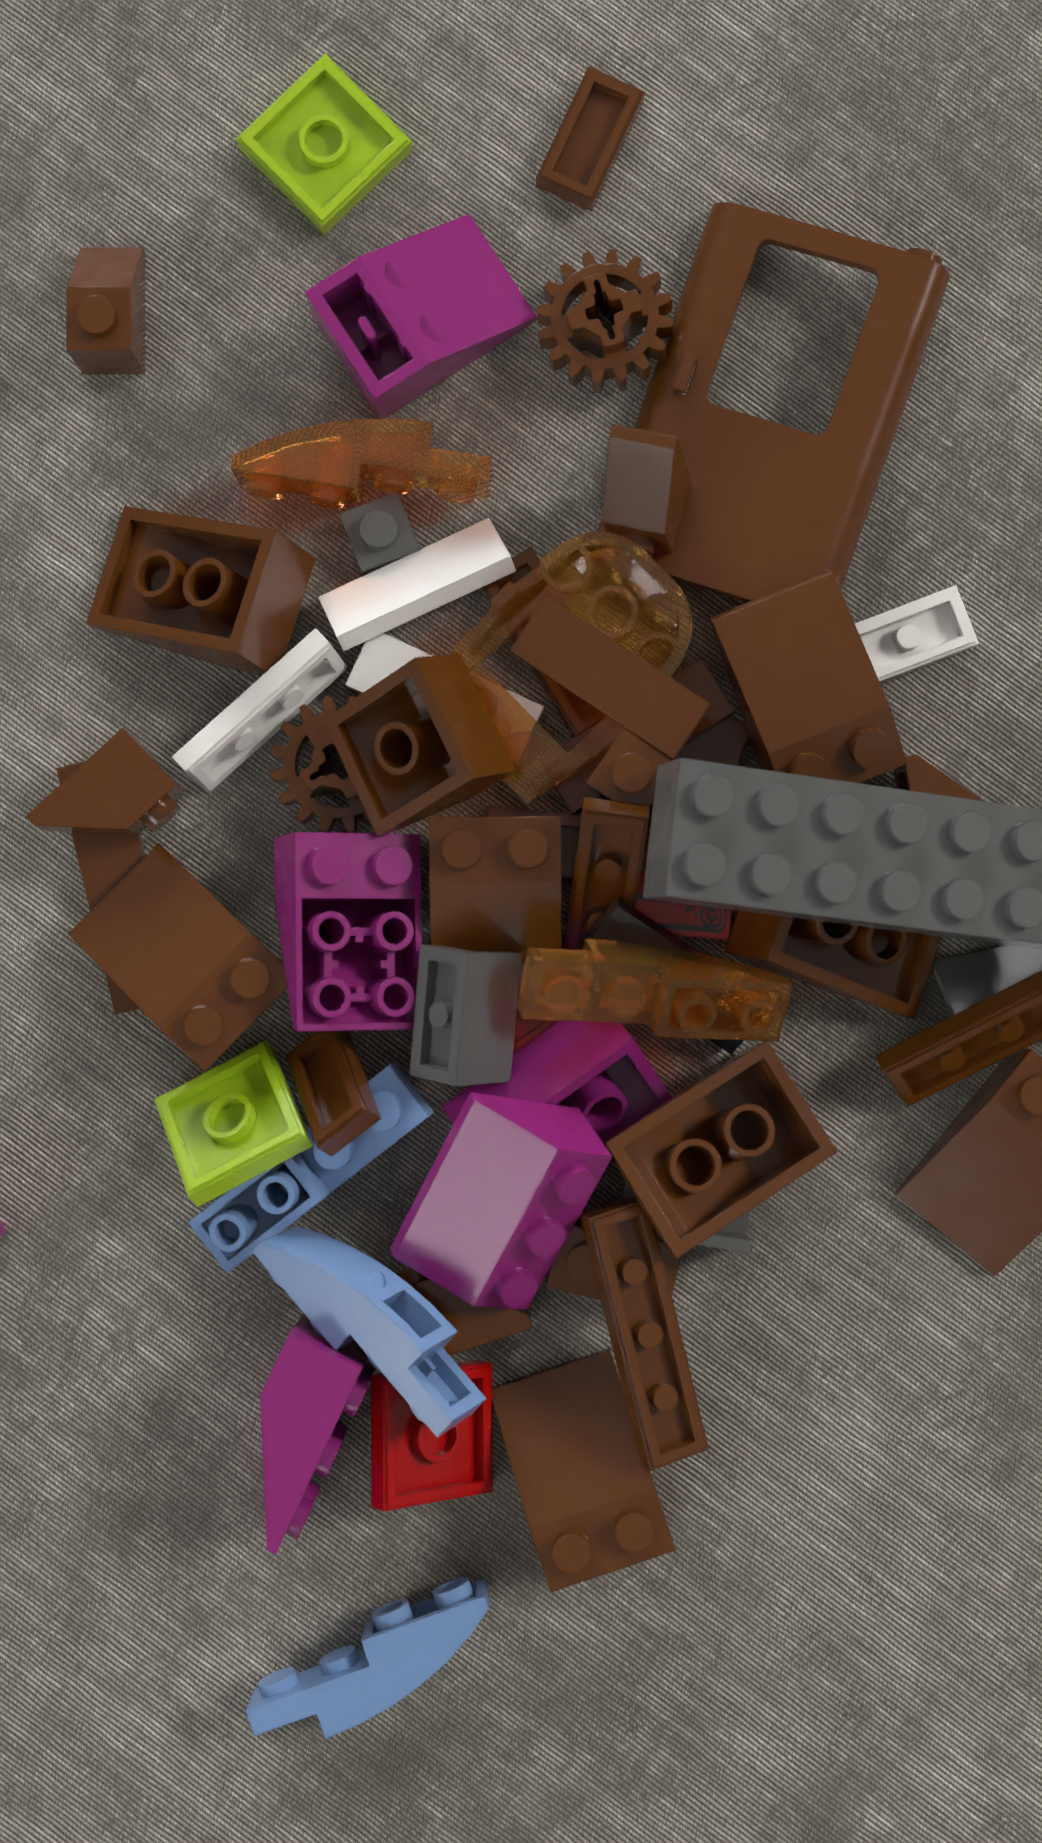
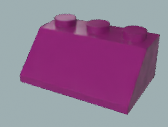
(583, 1068)
(501, 1199)

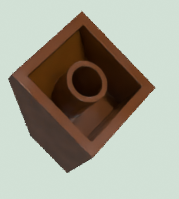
(418, 742)

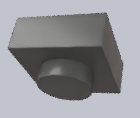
(379, 532)

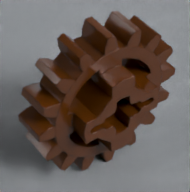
(626, 310)
(312, 779)

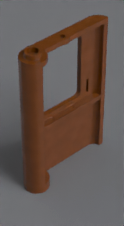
(763, 495)

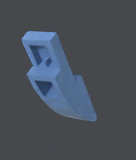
(290, 1189)
(364, 1301)
(398, 1655)

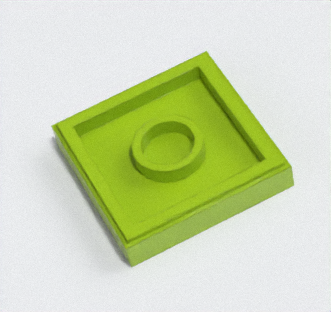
(324, 144)
(232, 1123)

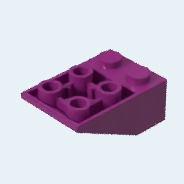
(418, 312)
(349, 928)
(300, 1423)

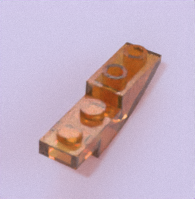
(337, 458)
(657, 986)

